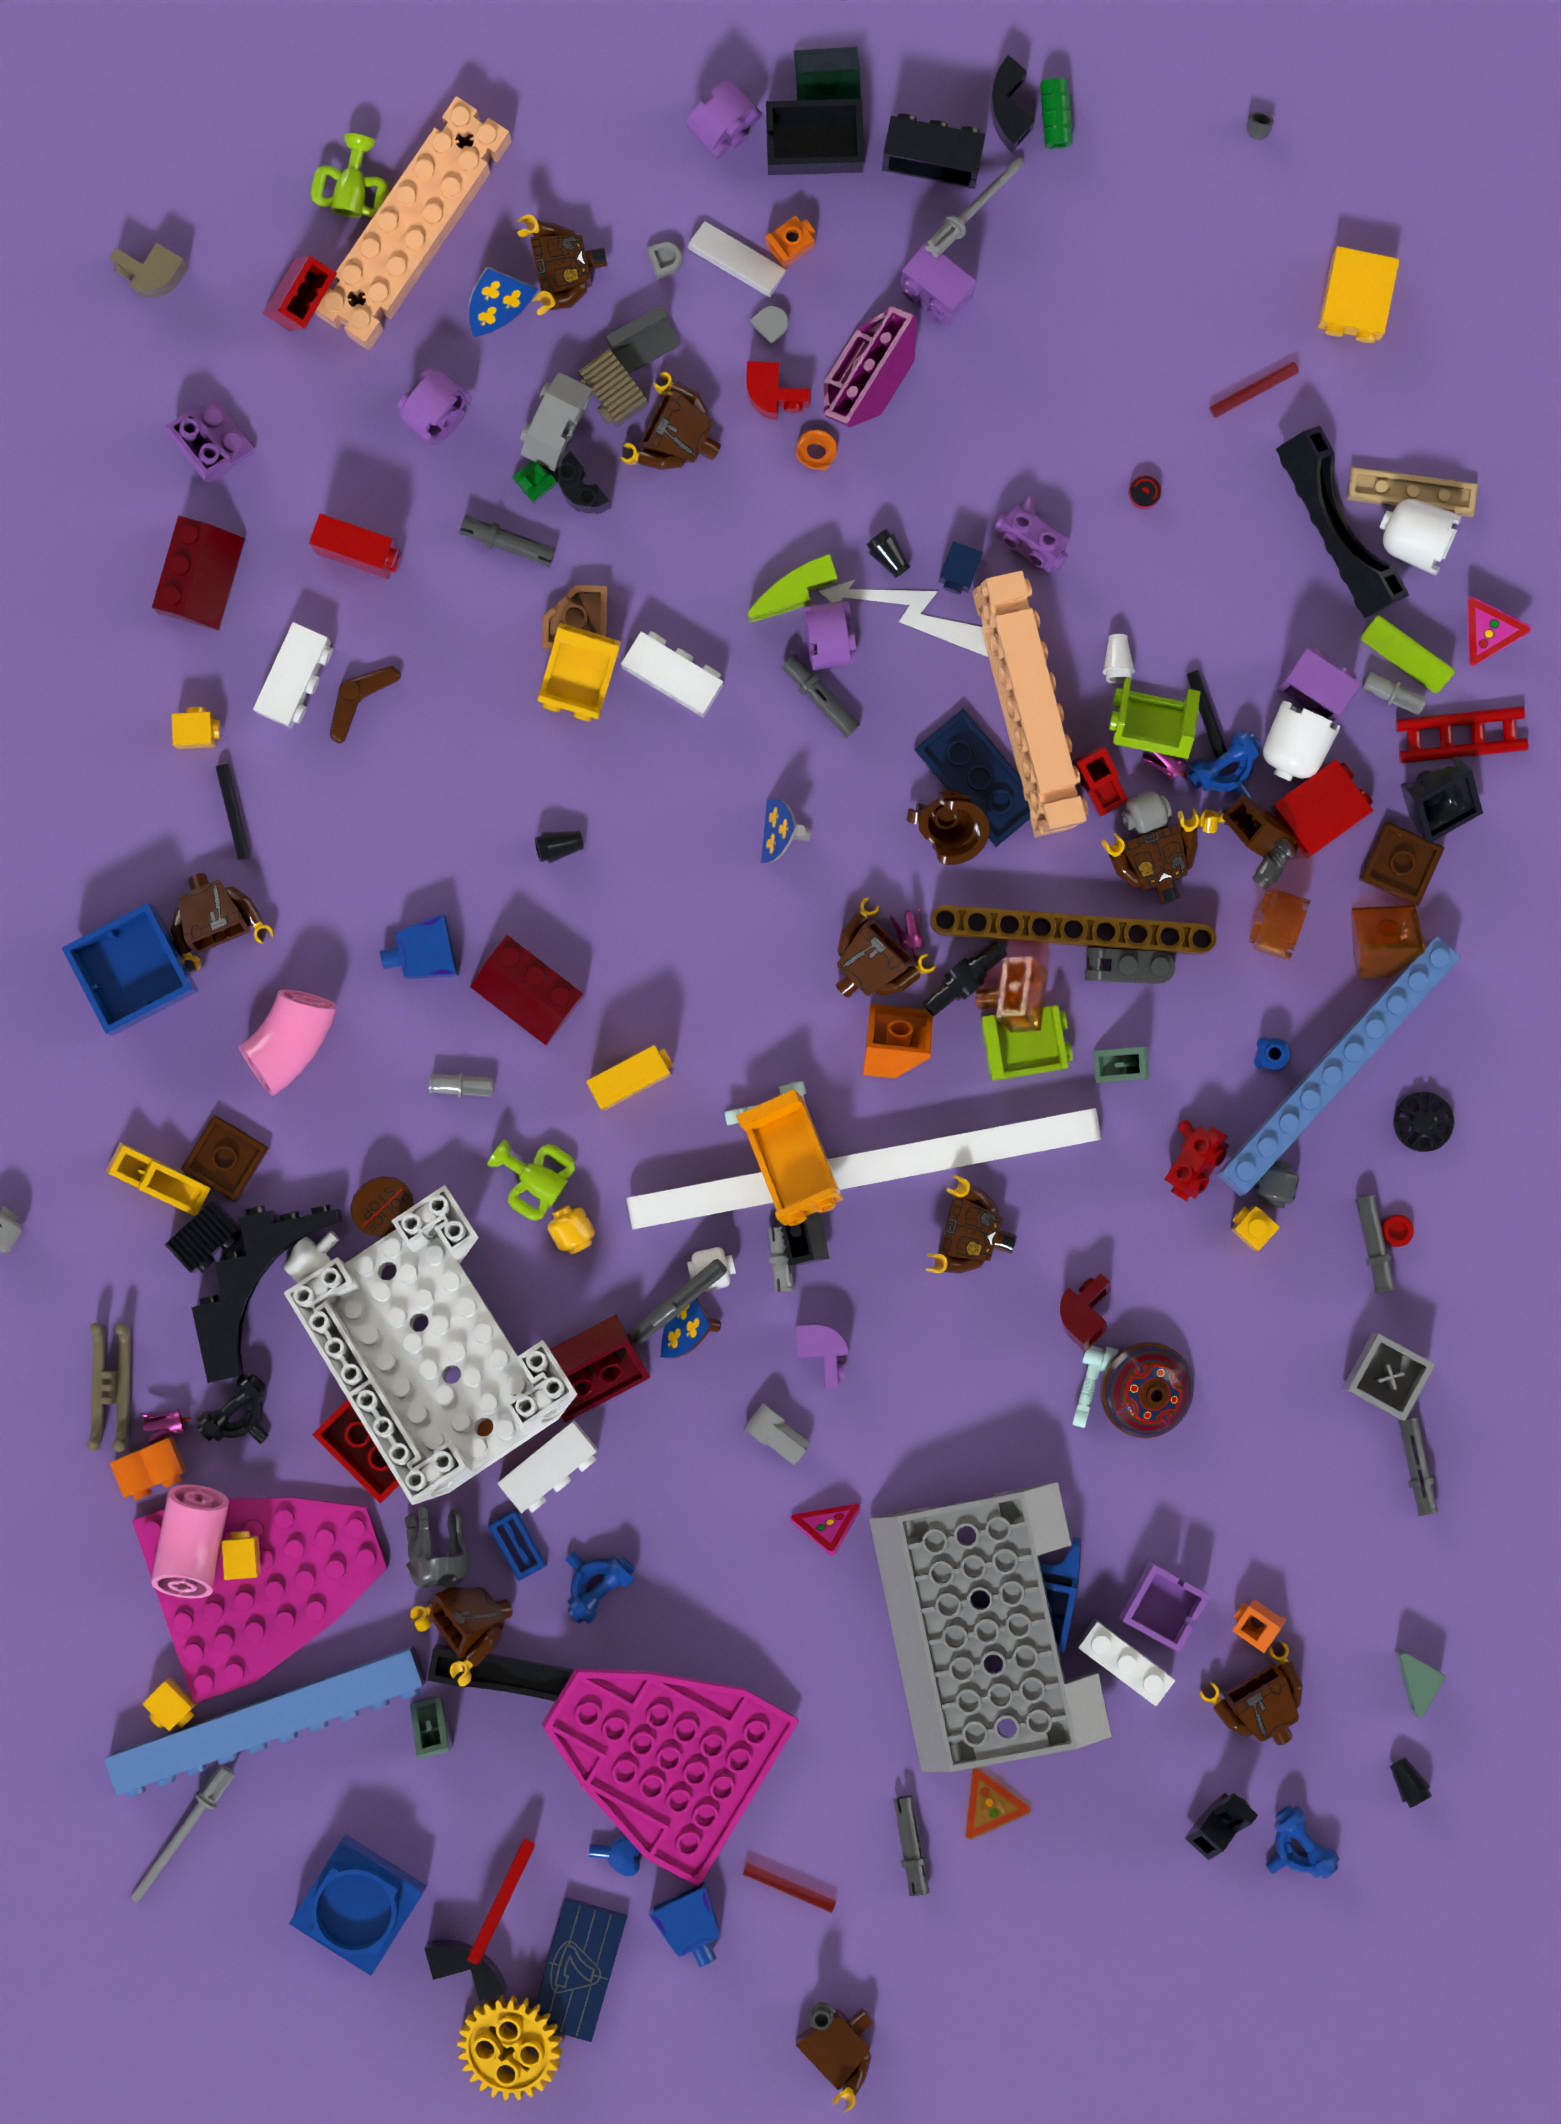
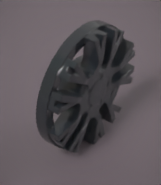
(1423, 1121)

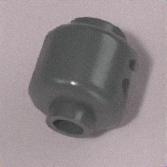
(1277, 1185)

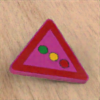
(1490, 630)
(828, 1525)

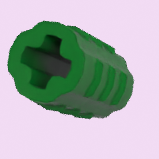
(1056, 113)

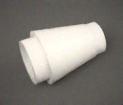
(1118, 659)

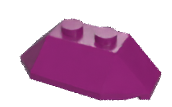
(871, 367)

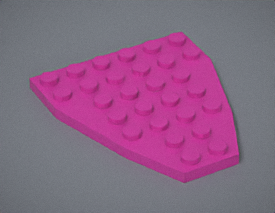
(312, 1570)
(668, 1757)

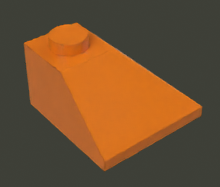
(896, 1040)

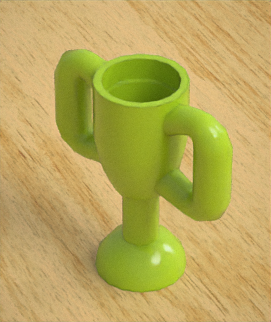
(350, 185)
(535, 1178)

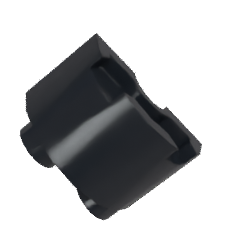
(576, 493)

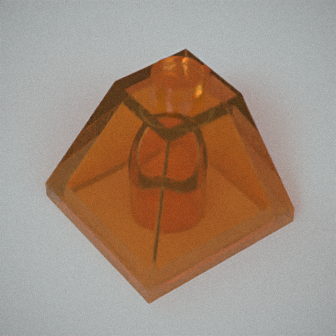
(1385, 940)

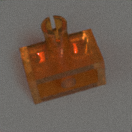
(1019, 996)

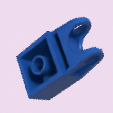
(1061, 1589)

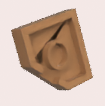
(582, 608)

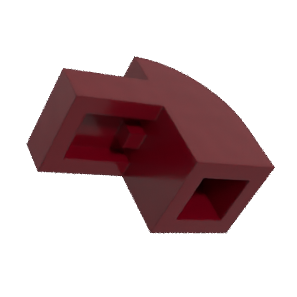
(1077, 1312)

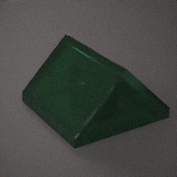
(827, 74)

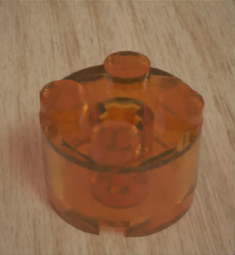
(1280, 923)

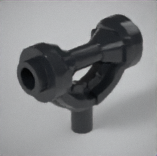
(248, 1392)

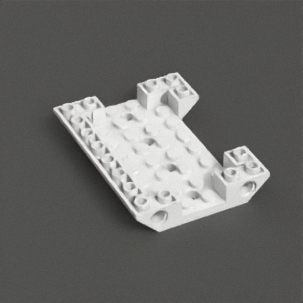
(399, 1374)

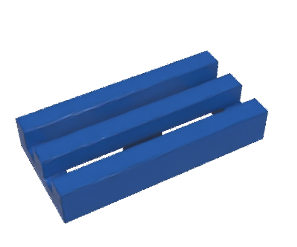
(504, 1520)

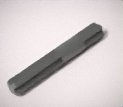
(677, 1302)

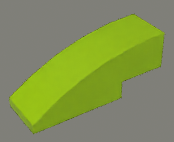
(793, 589)

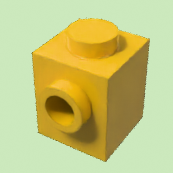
(195, 729)
(1253, 1227)
(241, 1556)
(169, 1706)

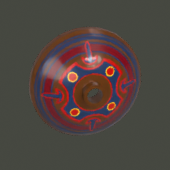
(1133, 1378)

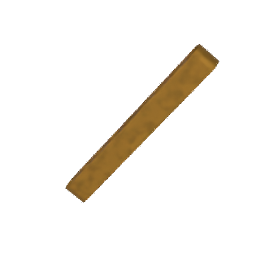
(1088, 924)

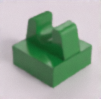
(534, 481)

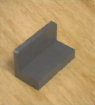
(643, 340)

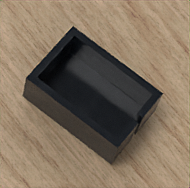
(814, 136)
(933, 151)

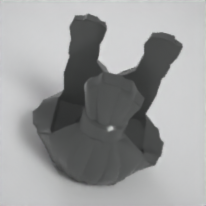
(430, 1570)

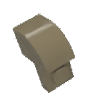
(155, 276)

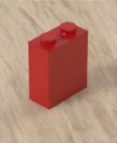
(299, 293)
(355, 546)
(1323, 807)

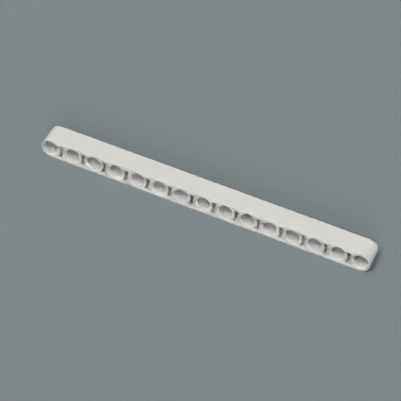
(874, 1166)

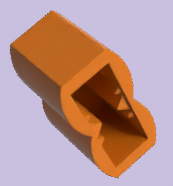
(148, 1468)

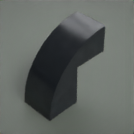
(1008, 118)
(450, 1957)

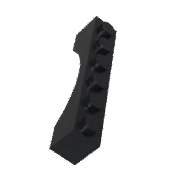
(1311, 467)
(501, 1674)

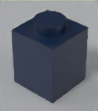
(960, 568)

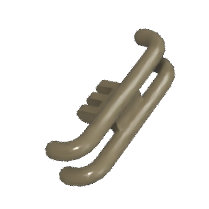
(110, 1387)

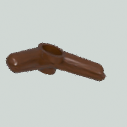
(352, 693)

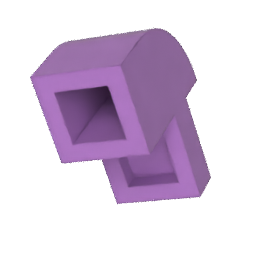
(824, 1342)

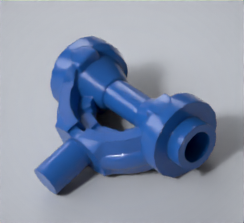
(1205, 773)
(615, 1572)
(1318, 1860)

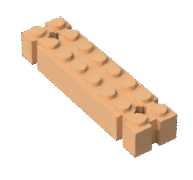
(413, 222)
(1029, 703)

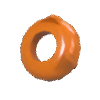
(816, 437)

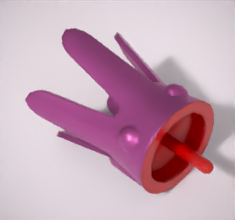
(1167, 764)
(913, 938)
(169, 1422)

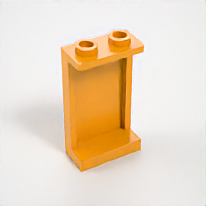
(791, 1157)

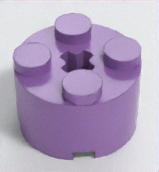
(723, 119)
(434, 406)
(829, 635)

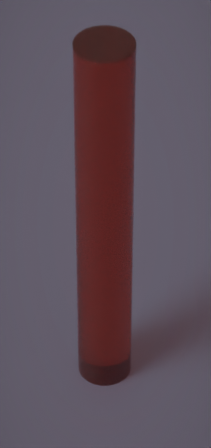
(1254, 389)
(789, 1887)

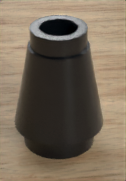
(888, 553)
(556, 845)
(1410, 1783)

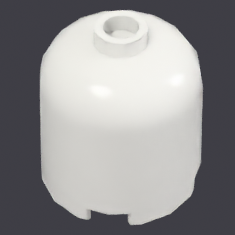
(1419, 533)
(1298, 742)

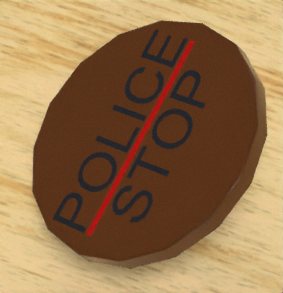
(379, 1203)

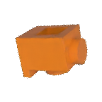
(786, 251)
(1257, 1635)

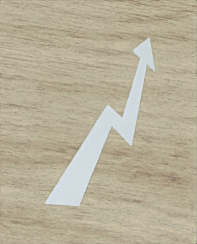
(958, 633)

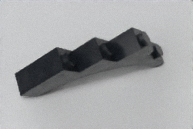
(221, 1322)

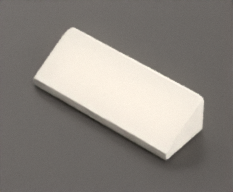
(736, 259)

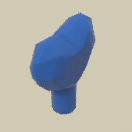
(620, 1855)

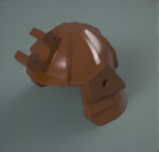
(953, 826)

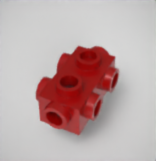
(1198, 1159)

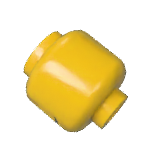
(571, 1229)

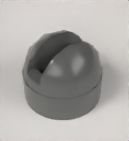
(1259, 125)

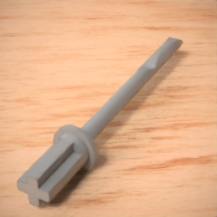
(954, 227)
(206, 1799)

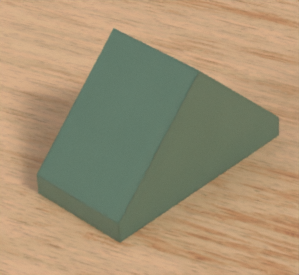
(1121, 1065)
(1419, 1681)
(430, 1728)

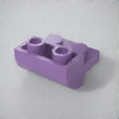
(209, 440)

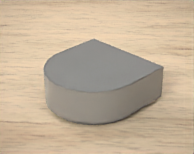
(665, 258)
(770, 323)

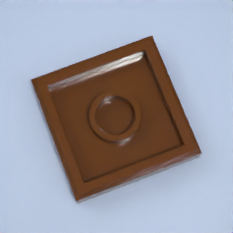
(1401, 863)
(225, 1158)

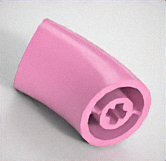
(288, 1038)
(190, 1541)

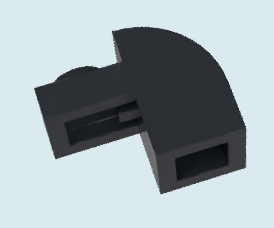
(1220, 1824)

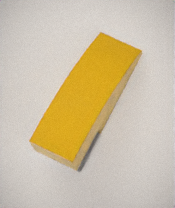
(157, 1179)

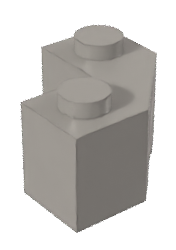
(553, 425)

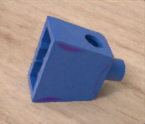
(423, 950)
(688, 1923)

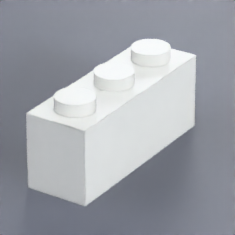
(673, 673)
(293, 676)
(549, 1468)
(1125, 1662)

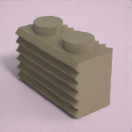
(612, 388)

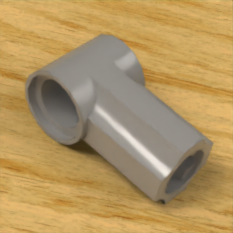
(771, 1429)

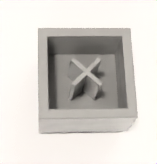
(1388, 1376)

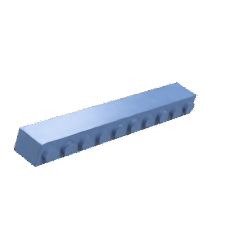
(1337, 1066)
(264, 1721)

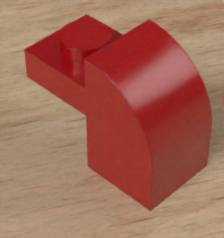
(766, 396)
(1100, 780)

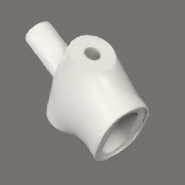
(309, 1256)

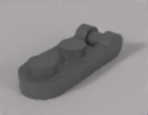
(1130, 966)

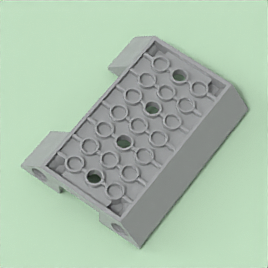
(946, 1637)

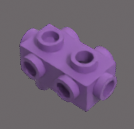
(1032, 537)

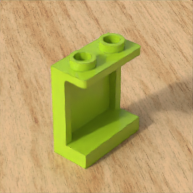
(1154, 721)
(1026, 1052)

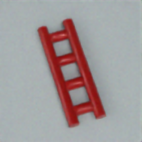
(1478, 744)

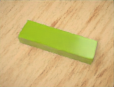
(1407, 654)

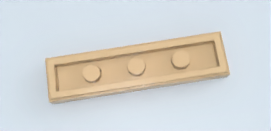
(1392, 488)

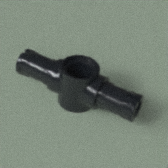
(964, 978)

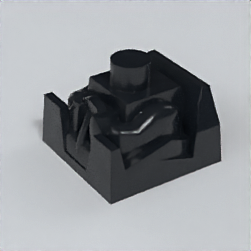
(1442, 800)

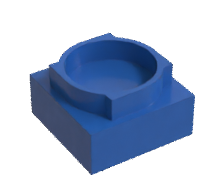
(130, 969)
(358, 1904)

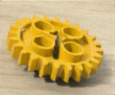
(488, 2063)

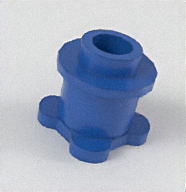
(1263, 1059)

